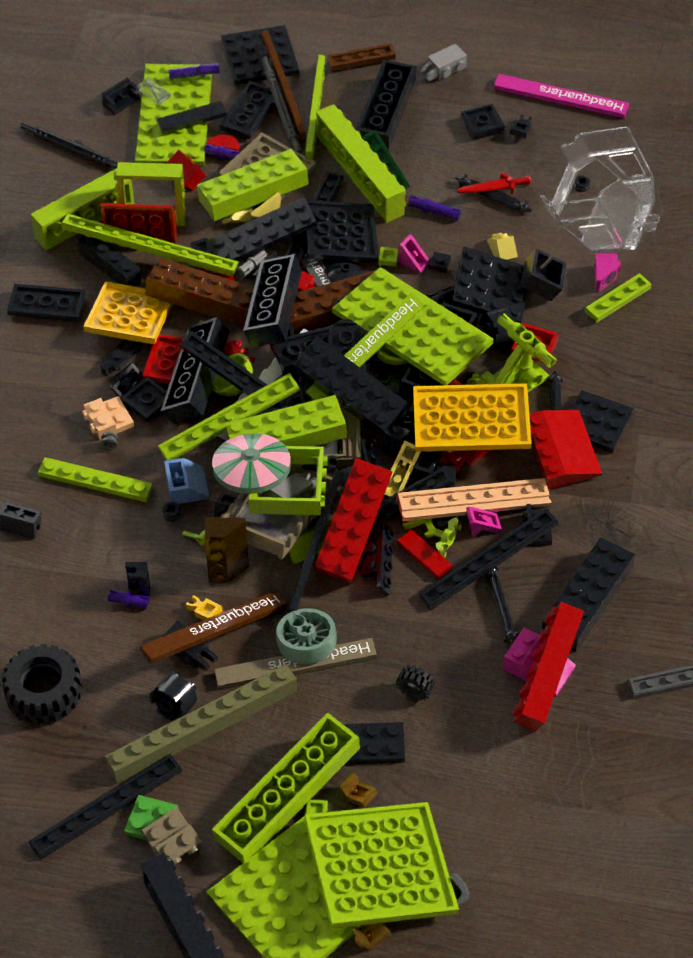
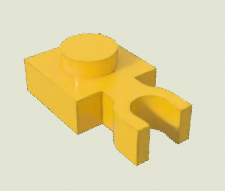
(204, 609)

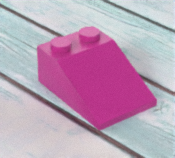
(520, 654)

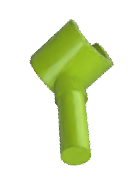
(199, 538)

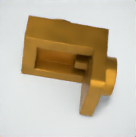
(357, 792)
(371, 935)

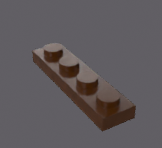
(361, 57)

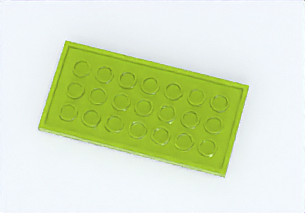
(185, 95)
(430, 341)

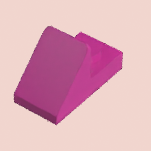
(482, 520)

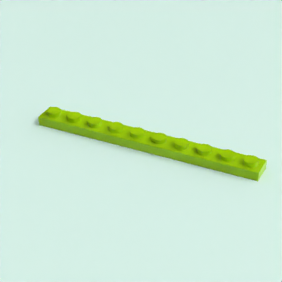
(150, 245)

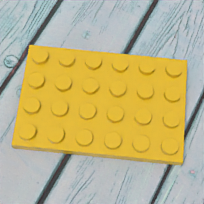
(471, 417)

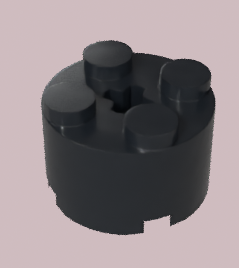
(495, 330)
(173, 696)

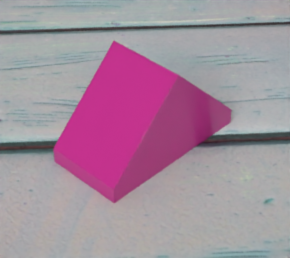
(412, 255)

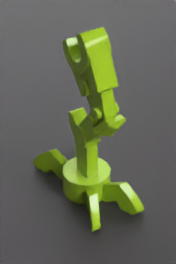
(447, 536)

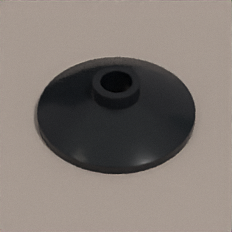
(343, 269)

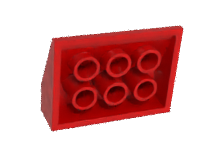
(148, 220)
(562, 447)

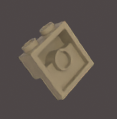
(172, 836)

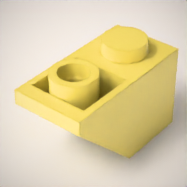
(502, 246)

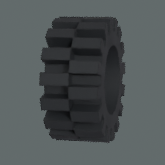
(415, 682)

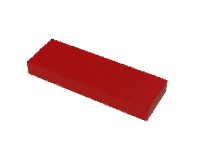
(424, 554)

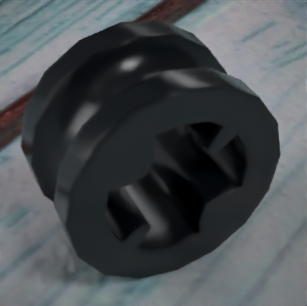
(581, 187)
(171, 516)

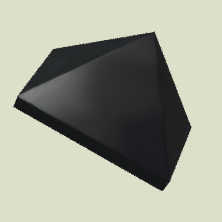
(125, 380)

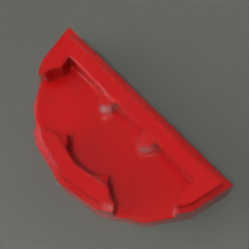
(224, 140)

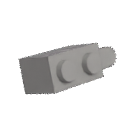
(444, 63)
(295, 487)

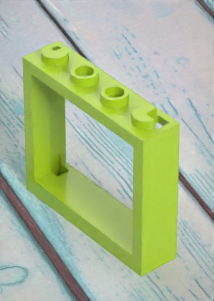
(153, 171)
(296, 506)

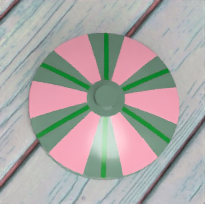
(251, 463)

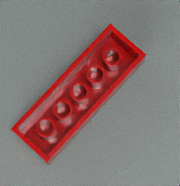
(353, 521)
(547, 667)

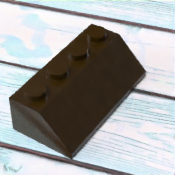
(226, 548)

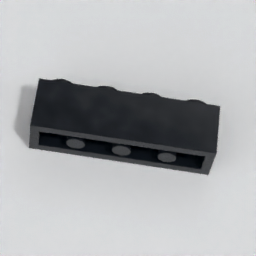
(110, 261)

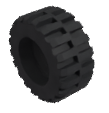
(47, 705)

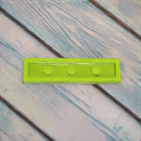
(618, 297)

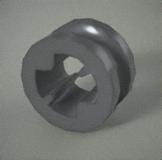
(109, 440)

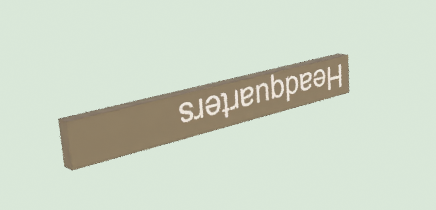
(247, 672)

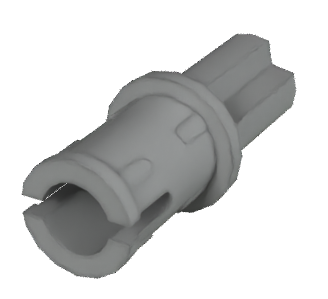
(252, 263)

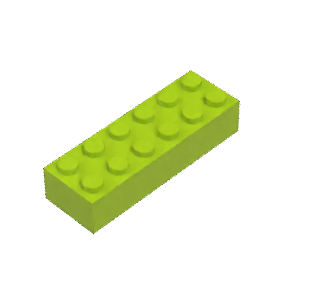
(252, 184)
(82, 203)
(297, 425)

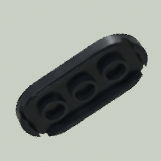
(345, 336)

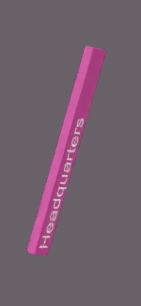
(561, 96)

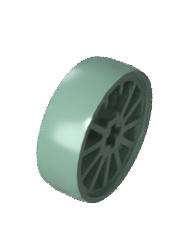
(305, 642)

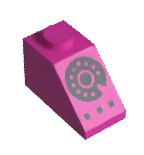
(605, 270)

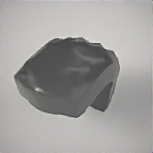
(461, 888)

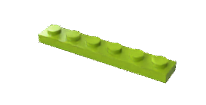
(95, 479)

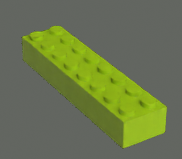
(360, 163)
(286, 788)

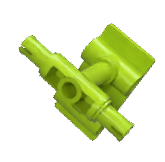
(519, 365)

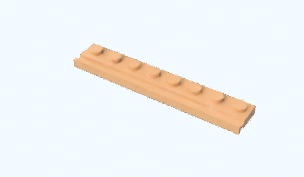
(488, 497)

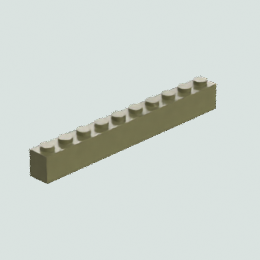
(201, 723)

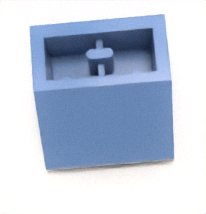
(186, 481)

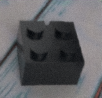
(546, 280)

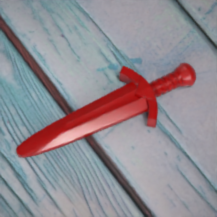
(503, 183)

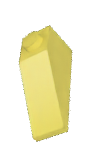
(402, 468)

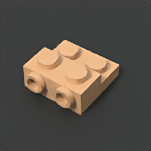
(107, 416)

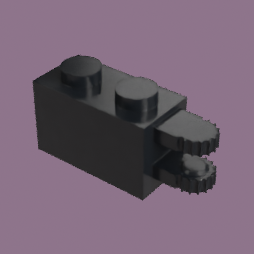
(195, 654)

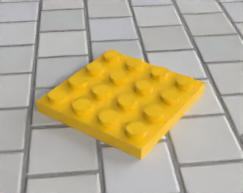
(127, 314)

